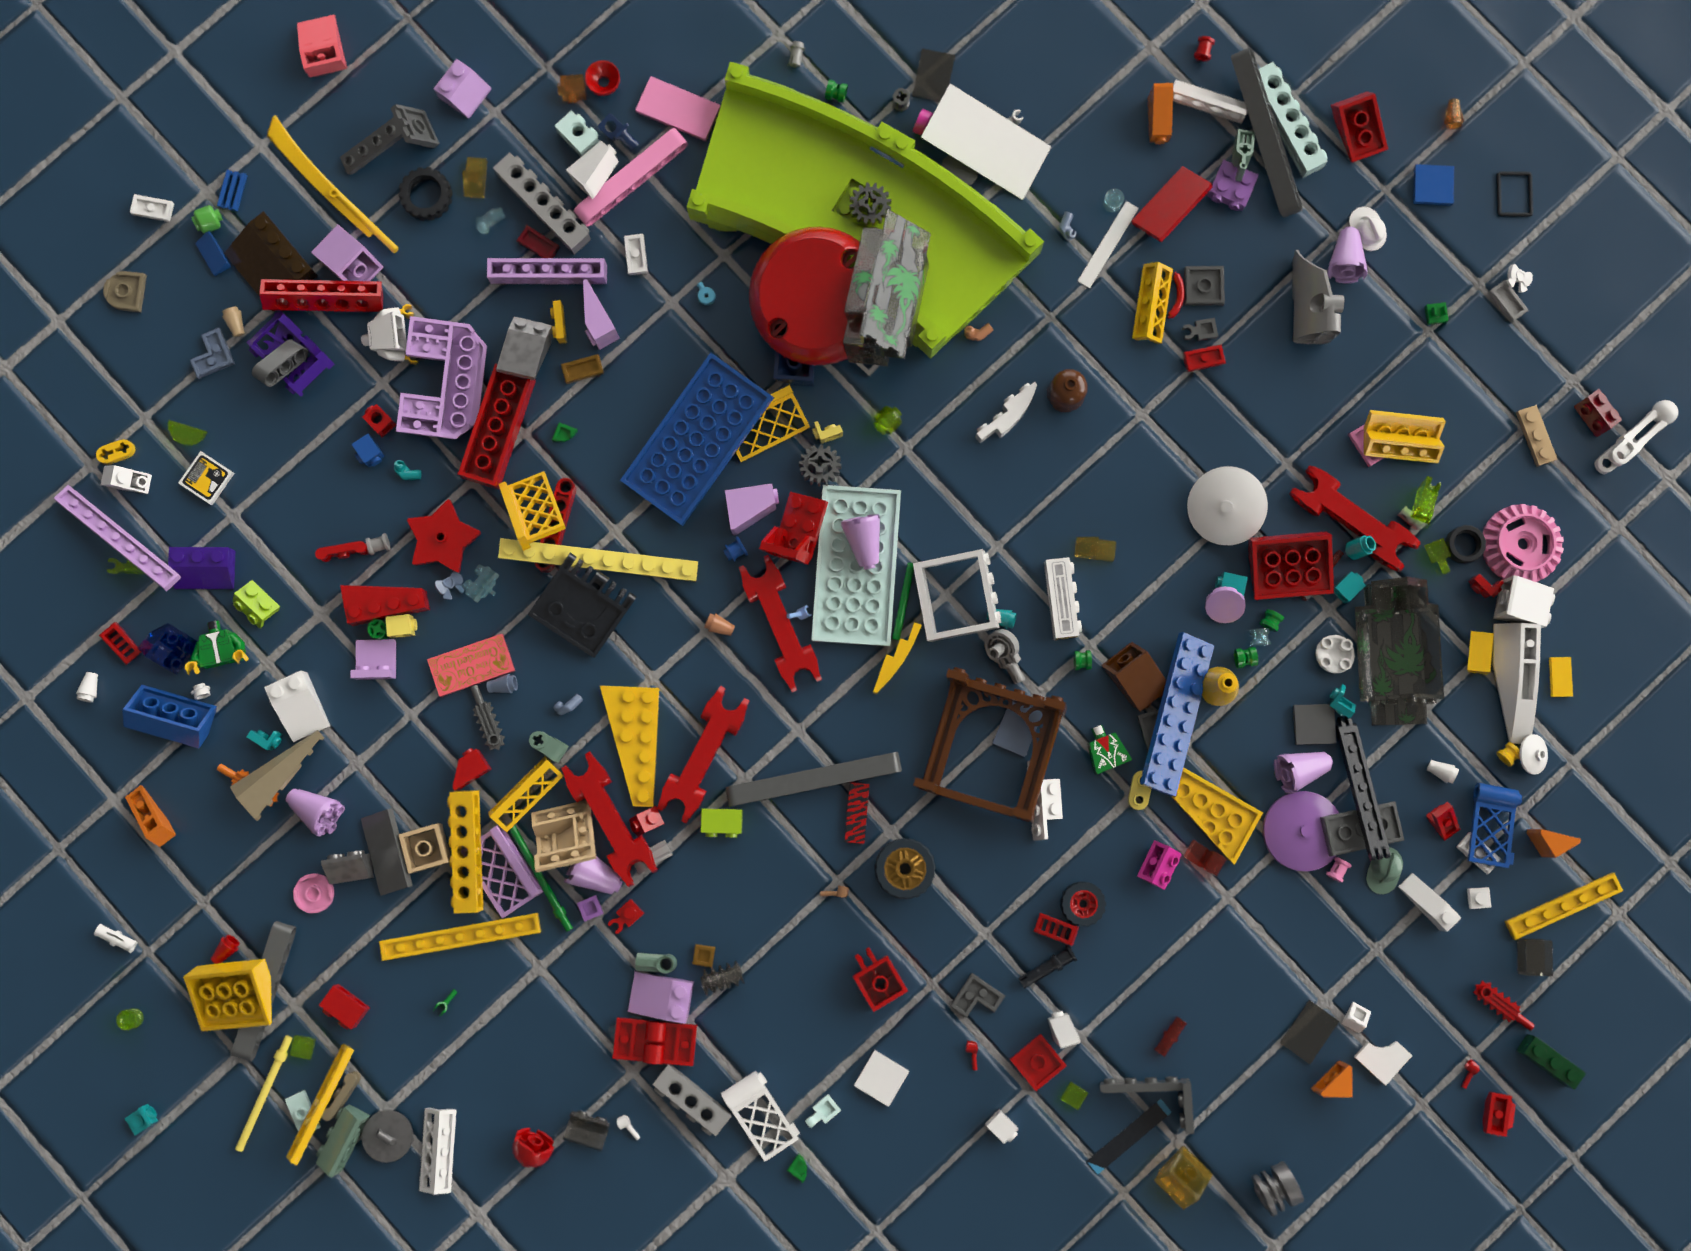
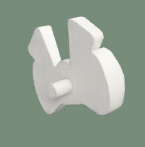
(1516, 275)

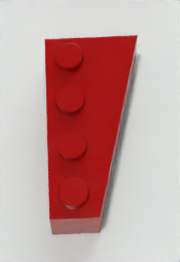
(374, 602)

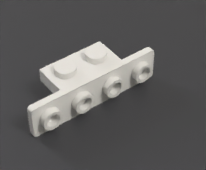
(1047, 807)

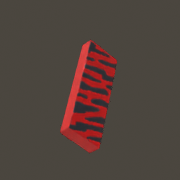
(857, 813)

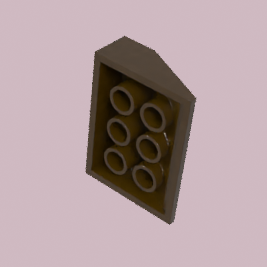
(266, 253)

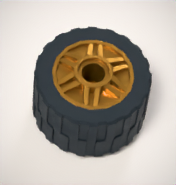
(916, 880)

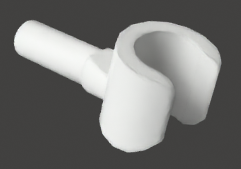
(1015, 120)
(623, 1122)

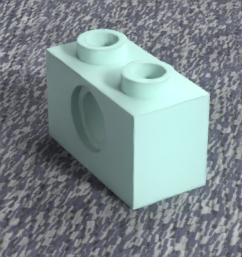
(569, 126)

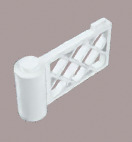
(746, 1092)

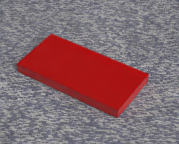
(1172, 204)

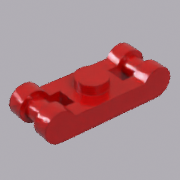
(341, 551)

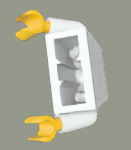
(388, 334)

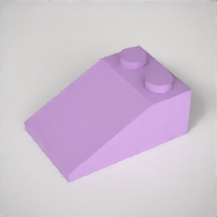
(600, 328)
(661, 997)

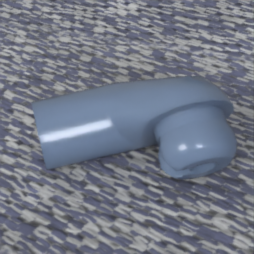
(1065, 228)

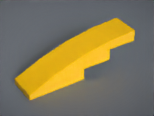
(892, 664)

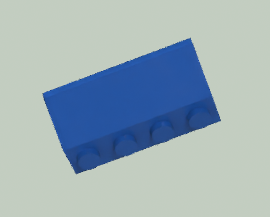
(169, 716)

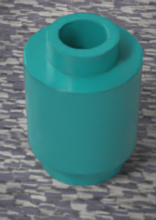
(1360, 547)

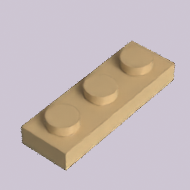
(1536, 435)

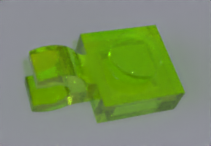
(1438, 553)
(127, 567)

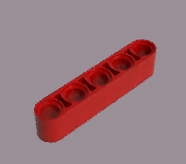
(568, 498)

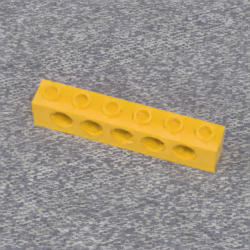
(472, 842)

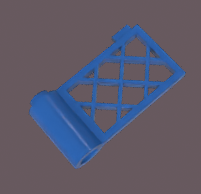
(1492, 799)

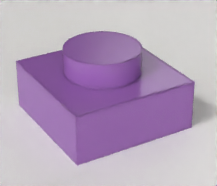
(590, 908)

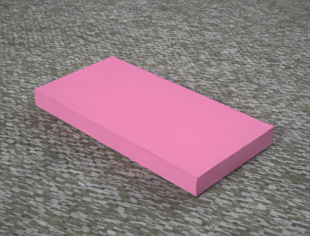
(678, 108)

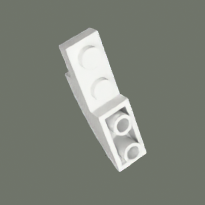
(1014, 409)

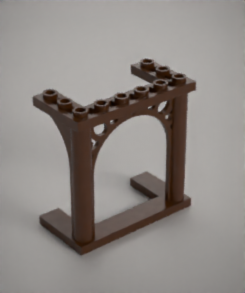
(960, 686)

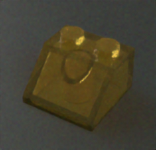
(1183, 1177)

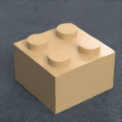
(425, 848)

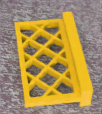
(779, 397)
(518, 518)

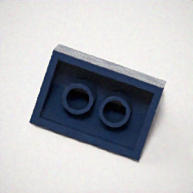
(793, 372)

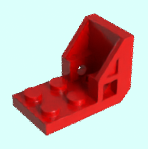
(798, 529)

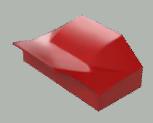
(1498, 1114)

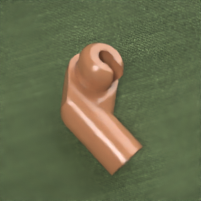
(977, 334)

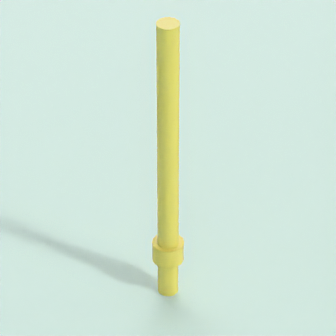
(280, 1056)

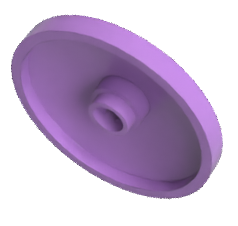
(1295, 831)

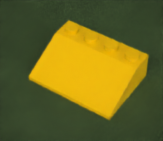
(231, 994)

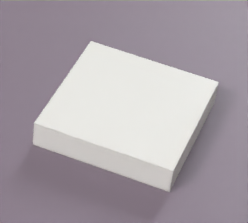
(881, 1078)

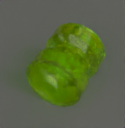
(125, 1018)

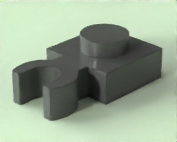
(1203, 329)

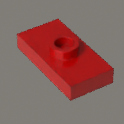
(1204, 358)

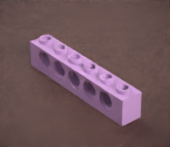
(546, 270)

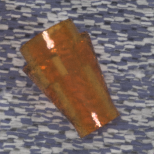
(1454, 116)

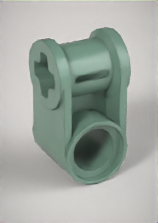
(551, 747)

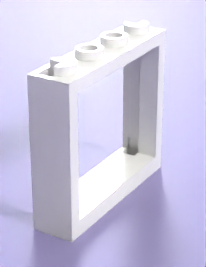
(925, 602)

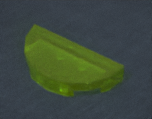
(185, 434)

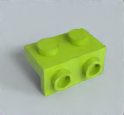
(254, 603)

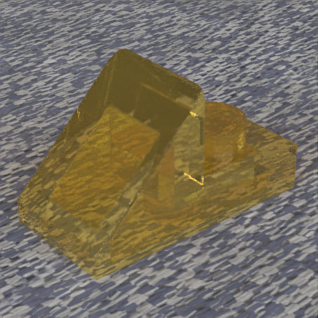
(475, 177)
(1095, 548)

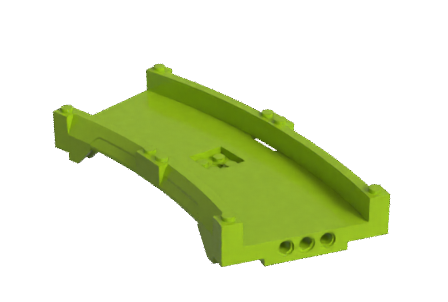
(793, 165)

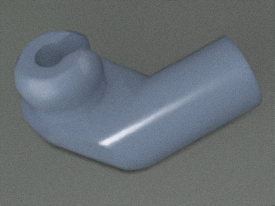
(569, 706)

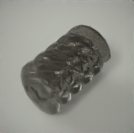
(722, 977)

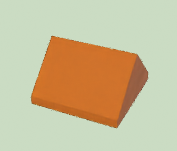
(1550, 843)
(1335, 1082)

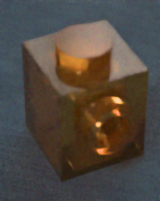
(572, 88)

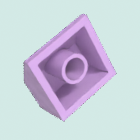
(462, 88)

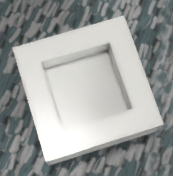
(1479, 898)

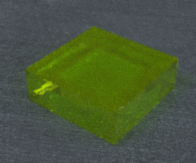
(1074, 1095)

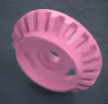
(1501, 541)

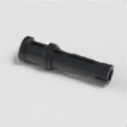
(1056, 962)

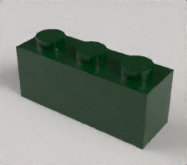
(1551, 1061)

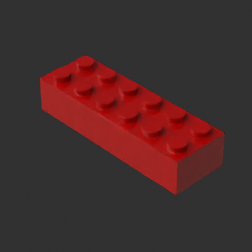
(496, 429)

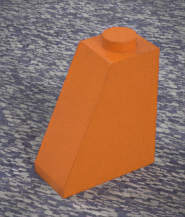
(1160, 112)

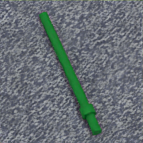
(559, 912)

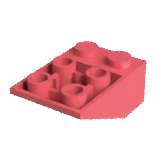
(320, 46)

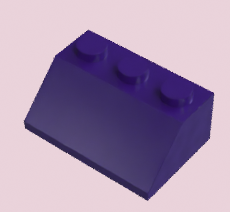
(203, 567)

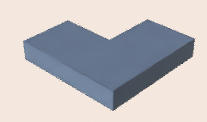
(217, 356)

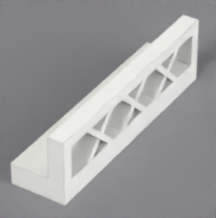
(1209, 101)
(440, 1151)

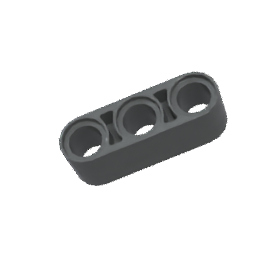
(279, 363)

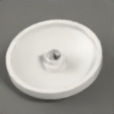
(1227, 505)

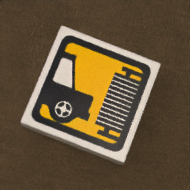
(206, 478)

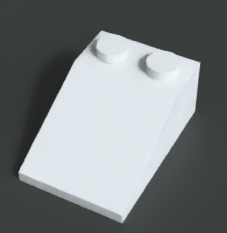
(297, 705)

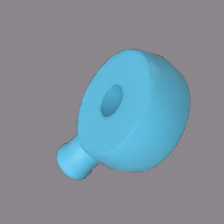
(705, 291)

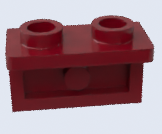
(1598, 413)

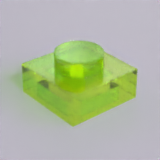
(302, 1047)

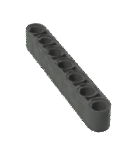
(276, 956)

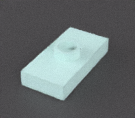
(299, 1107)

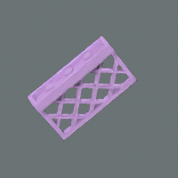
(518, 866)

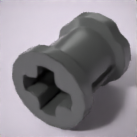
(905, 96)

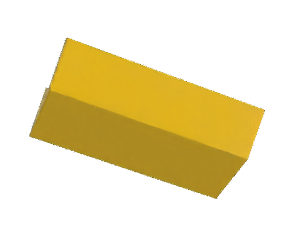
(1403, 436)

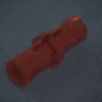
(1170, 1036)

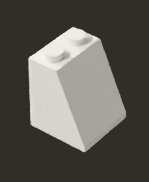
(1524, 602)

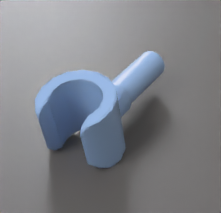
(801, 613)

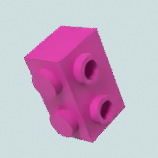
(1159, 865)

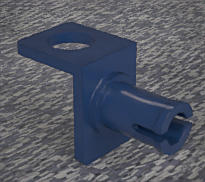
(620, 132)

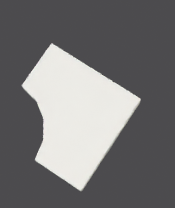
(1383, 1061)

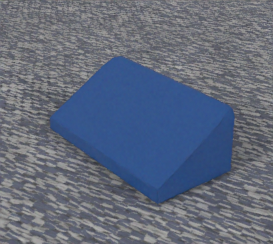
(212, 253)

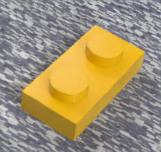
(559, 329)

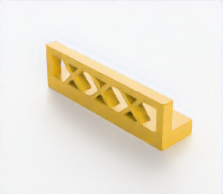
(1149, 301)
(518, 791)

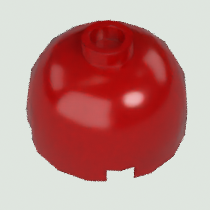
(532, 1148)

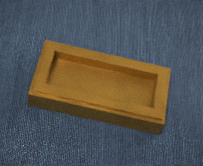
(582, 369)

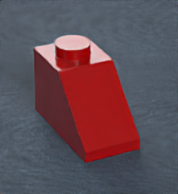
(470, 768)

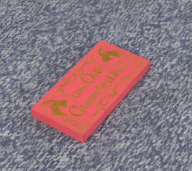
(471, 665)

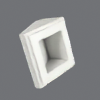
(1356, 1017)

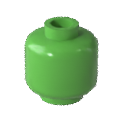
(207, 219)

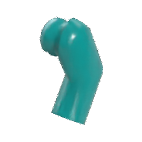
(405, 473)

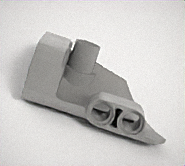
(1314, 305)

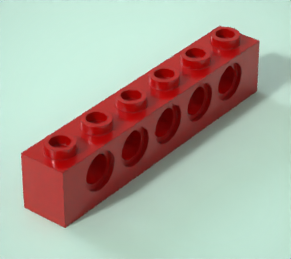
(321, 295)

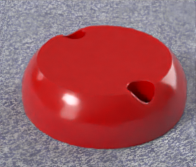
(804, 286)

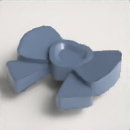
(443, 586)

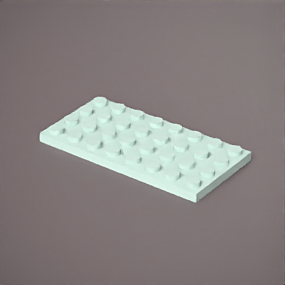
(851, 601)

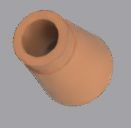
(719, 625)

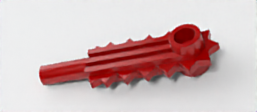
(1502, 1005)

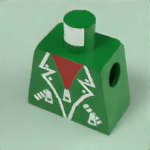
(1106, 751)

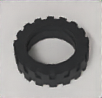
(419, 175)

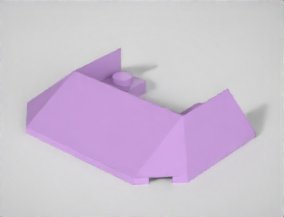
(461, 384)

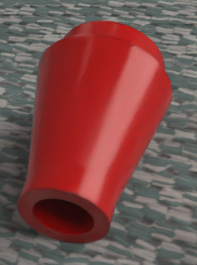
(226, 947)

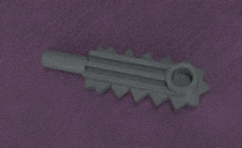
(486, 719)

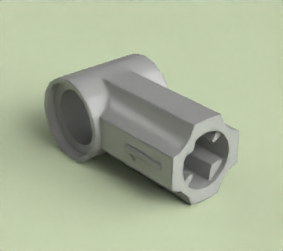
(660, 852)

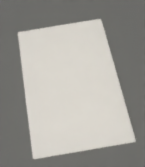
(986, 141)

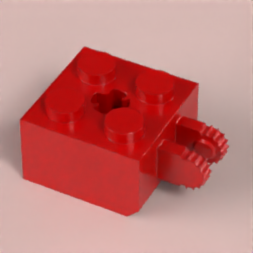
(866, 981)

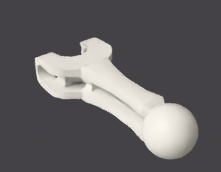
(1624, 449)

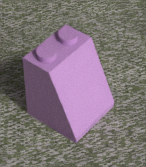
(346, 257)
(750, 505)

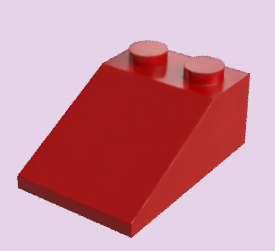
(1360, 126)

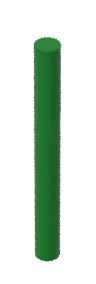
(903, 602)

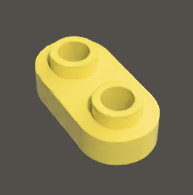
(1138, 790)

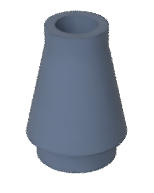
(504, 684)

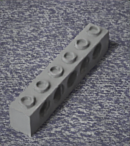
(505, 171)

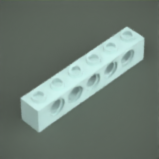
(1305, 163)

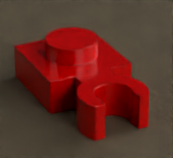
(628, 914)

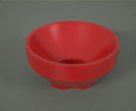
(599, 70)

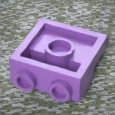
(1229, 190)

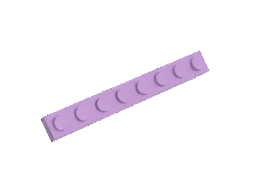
(117, 538)

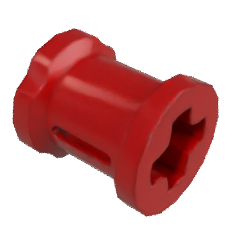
(1204, 48)

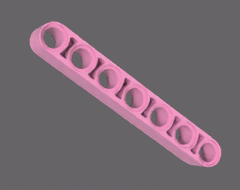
(631, 177)

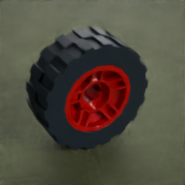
(1093, 897)

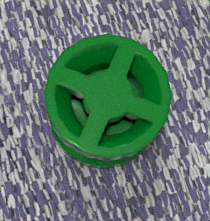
(1271, 620)
(374, 628)
(1083, 660)

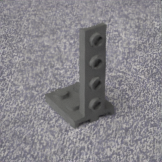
(407, 123)
(1151, 1084)

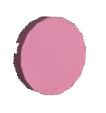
(313, 893)

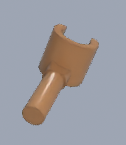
(841, 892)

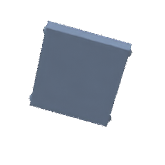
(1014, 733)

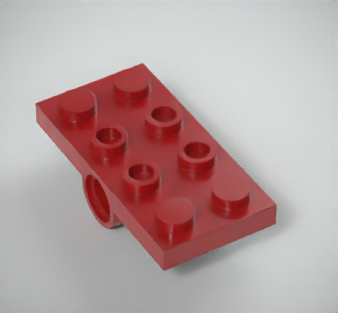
(655, 1041)

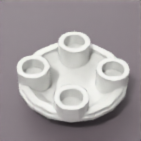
(1335, 654)

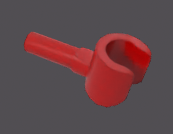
(972, 1047)
(1473, 1069)

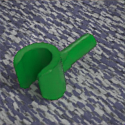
(446, 1001)

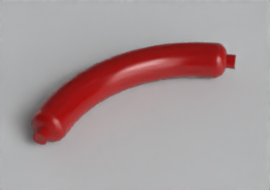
(1180, 296)

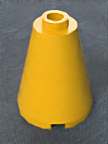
(1220, 686)

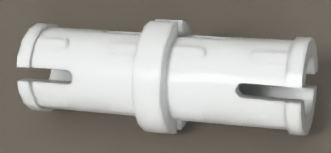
(115, 938)

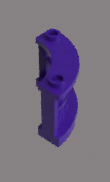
(316, 362)

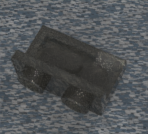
(587, 1130)

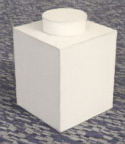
(1002, 1126)

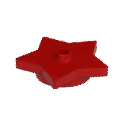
(446, 551)

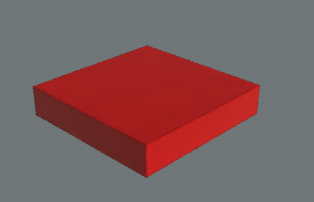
(1038, 1062)

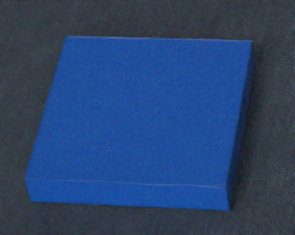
(1433, 185)

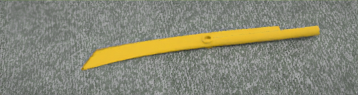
(295, 155)

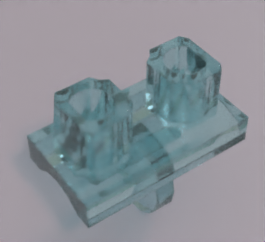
(483, 584)

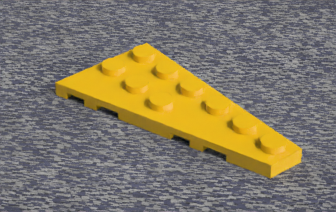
(635, 728)
(1217, 813)

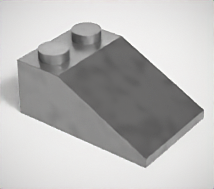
(524, 348)

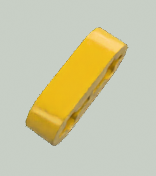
(114, 448)

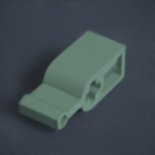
(1242, 151)

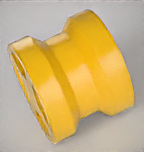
(1509, 754)

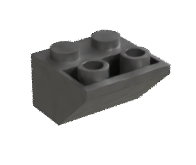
(350, 868)

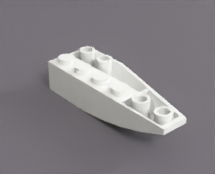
(1517, 675)

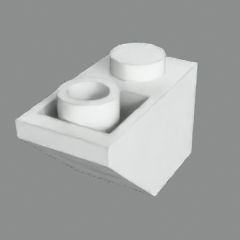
(125, 479)

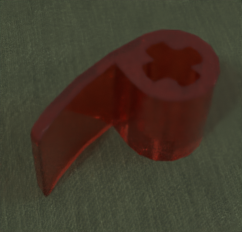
(1205, 858)

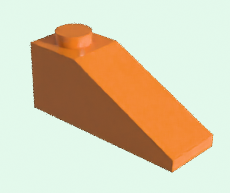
(150, 817)

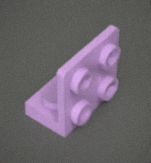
(375, 659)

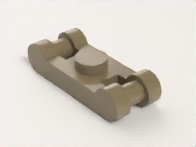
(342, 1095)

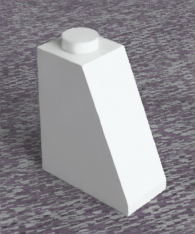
(593, 168)

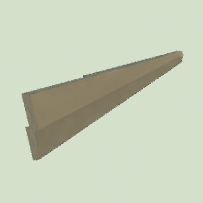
(261, 785)

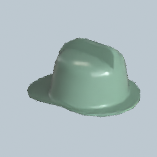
(1385, 873)

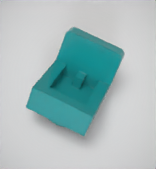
(1341, 704)

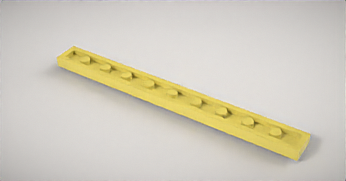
(600, 560)

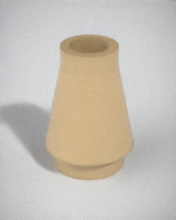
(233, 319)

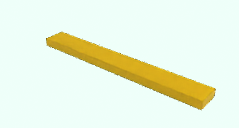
(460, 936)

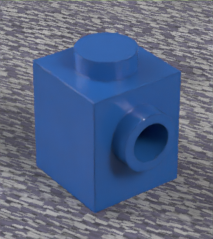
(368, 451)

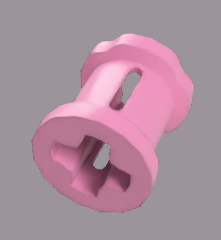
(1338, 869)

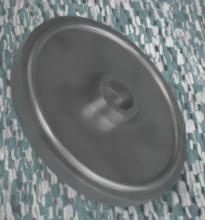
(387, 1136)

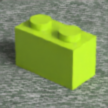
(721, 821)

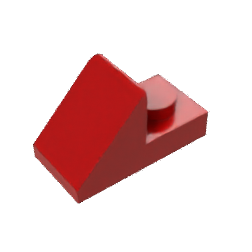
(1444, 820)

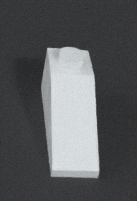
(1430, 903)
(1063, 1029)

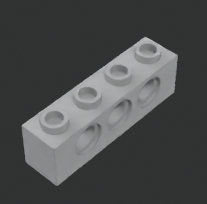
(704, 1101)

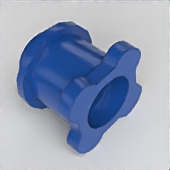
(735, 550)

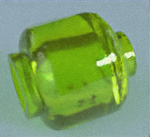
(887, 420)

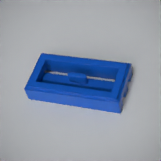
(221, 202)

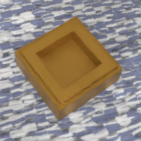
(703, 955)

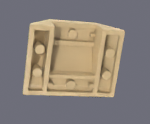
(563, 836)

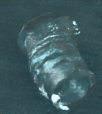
(488, 220)

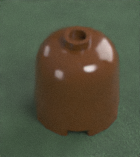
(1067, 390)

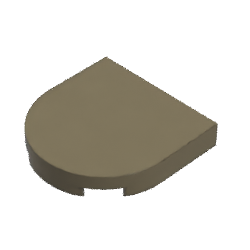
(125, 291)

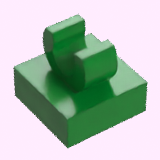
(1436, 313)

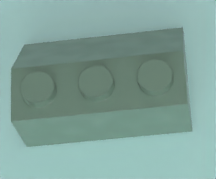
(341, 1140)

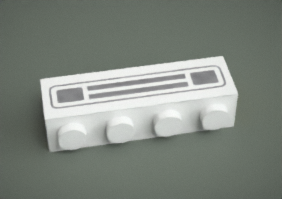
(1061, 598)

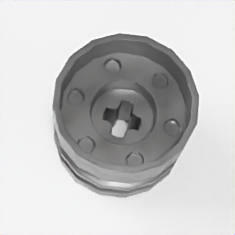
(1277, 1188)

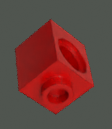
(382, 427)

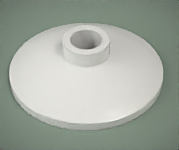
(1533, 754)

